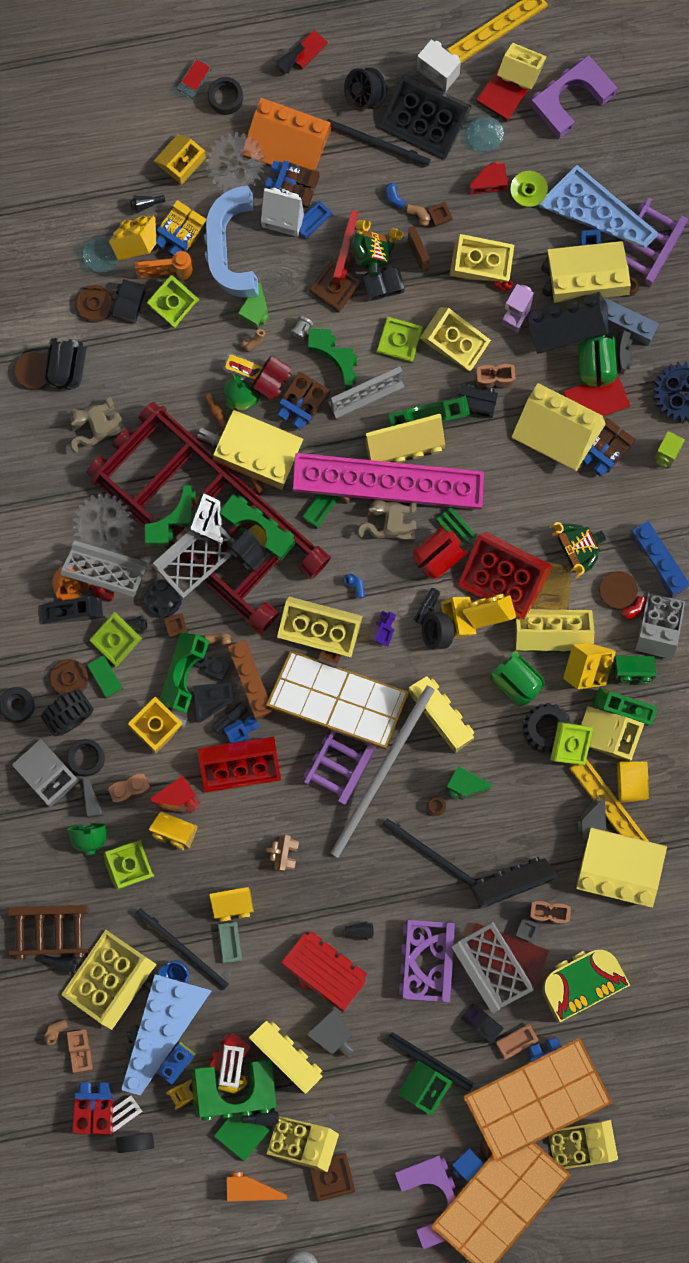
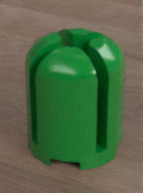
(607, 357)
(517, 679)

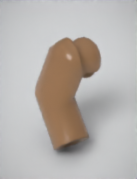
(421, 213)
(256, 341)
(224, 638)
(53, 1031)

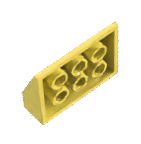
(589, 270)
(558, 427)
(406, 440)
(257, 449)
(621, 867)
(108, 979)

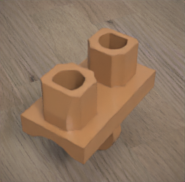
(280, 852)

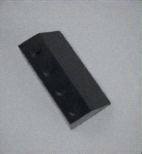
(569, 322)

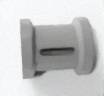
(301, 327)

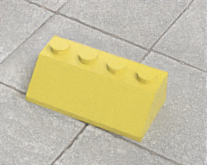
(319, 626)
(554, 630)
(442, 716)
(286, 1057)

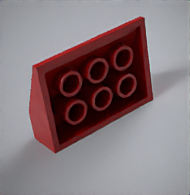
(506, 569)

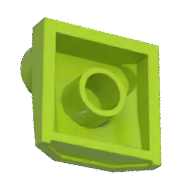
(172, 301)
(127, 865)

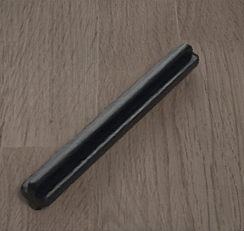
(430, 1061)

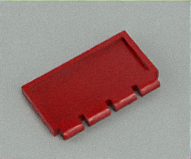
(323, 971)

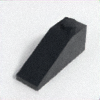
(72, 610)

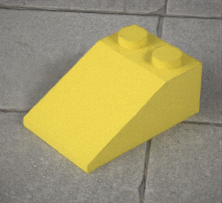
(481, 259)
(455, 338)

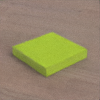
(399, 339)
(115, 639)
(571, 743)

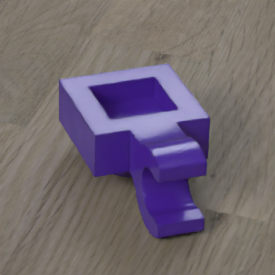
(383, 631)

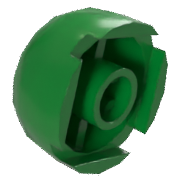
(239, 394)
(87, 837)

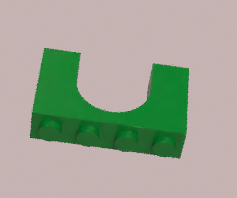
(260, 1095)

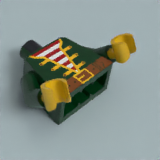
(372, 249)
(579, 545)

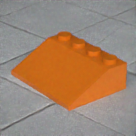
(288, 135)

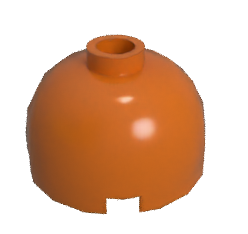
(67, 587)

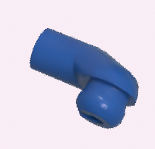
(391, 196)
(356, 583)

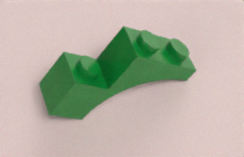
(321, 342)
(159, 533)

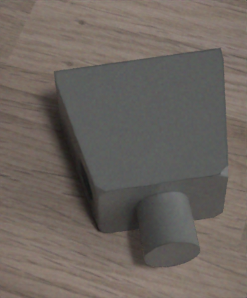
(333, 1034)

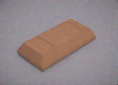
(517, 1041)

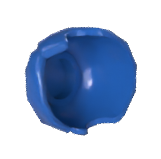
(175, 970)

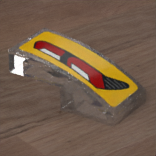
(242, 367)

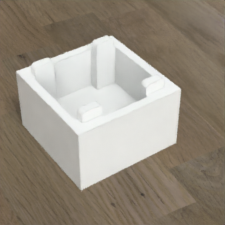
(438, 65)

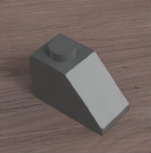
(592, 817)

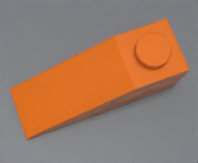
(249, 1189)

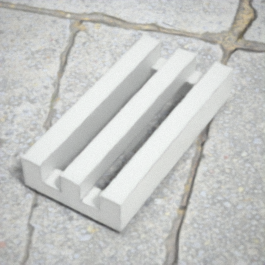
(239, 1065)
(134, 1105)

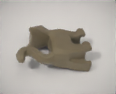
(100, 426)
(393, 522)

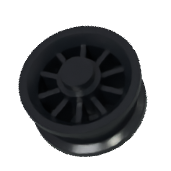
(365, 88)

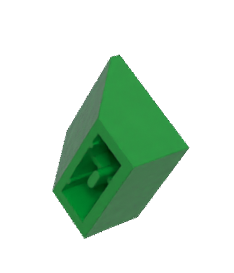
(634, 669)
(425, 1088)

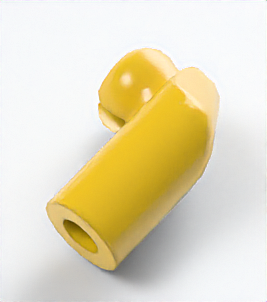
(242, 1083)

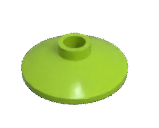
(529, 180)

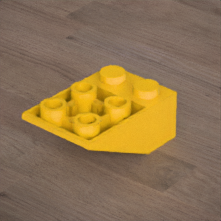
(174, 830)

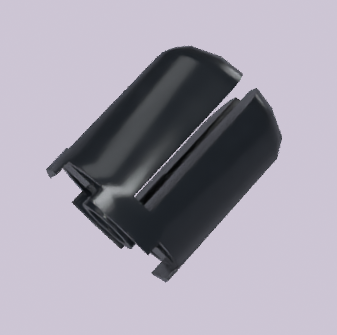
(65, 364)

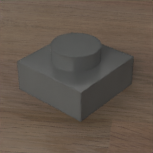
(528, 930)

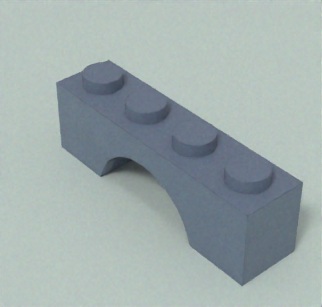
(641, 327)

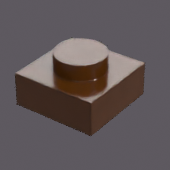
(440, 214)
(175, 625)
(329, 658)

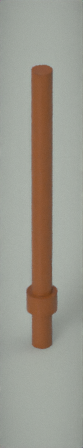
(216, 412)

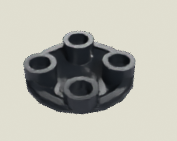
(162, 599)

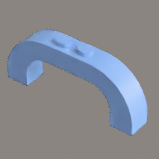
(222, 210)

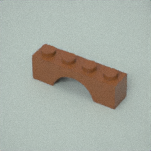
(250, 679)

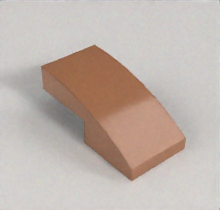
(80, 1051)

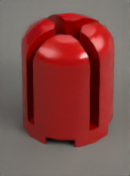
(445, 559)

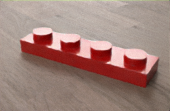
(345, 255)

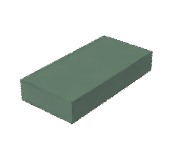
(229, 942)

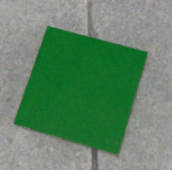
(241, 1137)

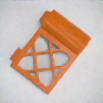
(179, 265)

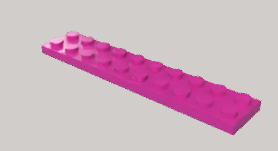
(388, 481)

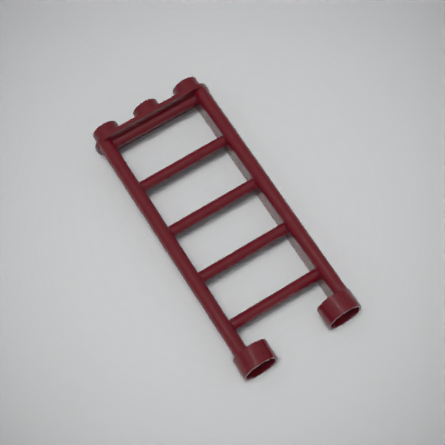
(128, 442)

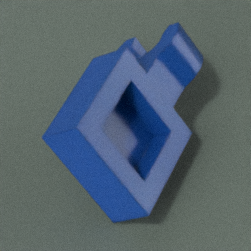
(239, 731)

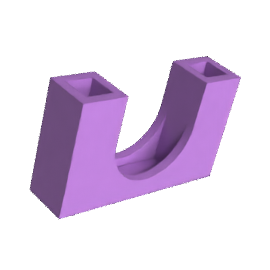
(584, 74)
(427, 1172)

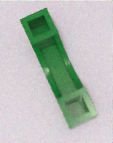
(449, 410)
(238, 512)
(187, 652)

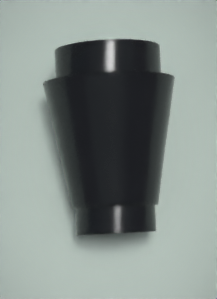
(360, 931)

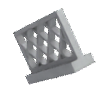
(367, 393)
(180, 547)
(101, 560)
(477, 972)

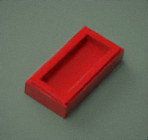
(313, 45)

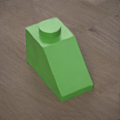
(255, 310)

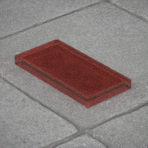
(528, 955)

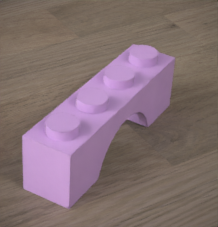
(518, 307)

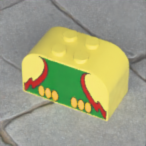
(582, 983)

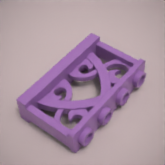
(444, 939)

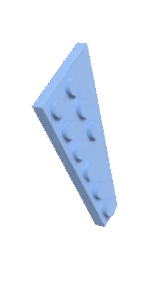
(589, 203)
(164, 1020)

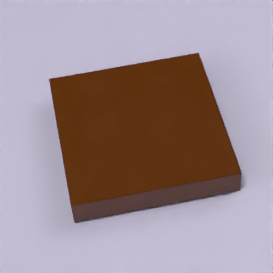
(418, 249)
(332, 294)
(335, 1182)

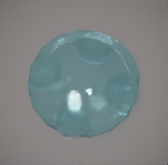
(485, 133)
(99, 254)

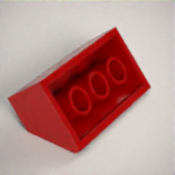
(239, 764)
(177, 797)

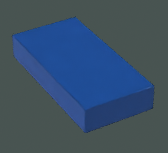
(314, 219)

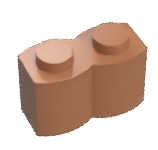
(500, 376)
(124, 791)
(543, 911)

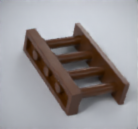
(38, 914)

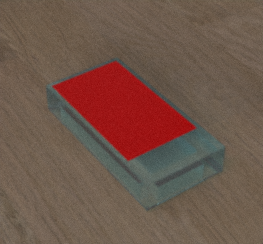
(194, 78)

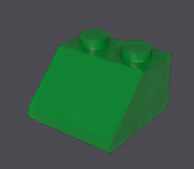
(466, 785)

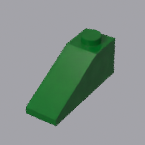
(625, 706)

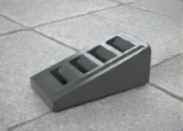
(91, 802)

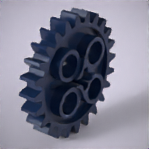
(678, 376)

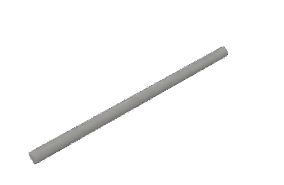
(382, 771)

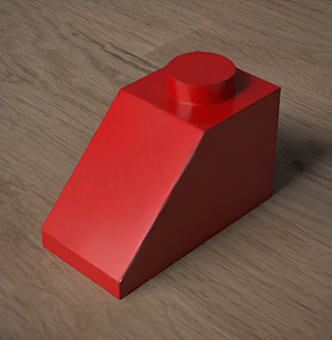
(491, 179)

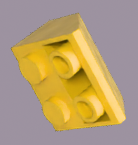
(180, 158)
(134, 237)
(490, 611)
(588, 665)

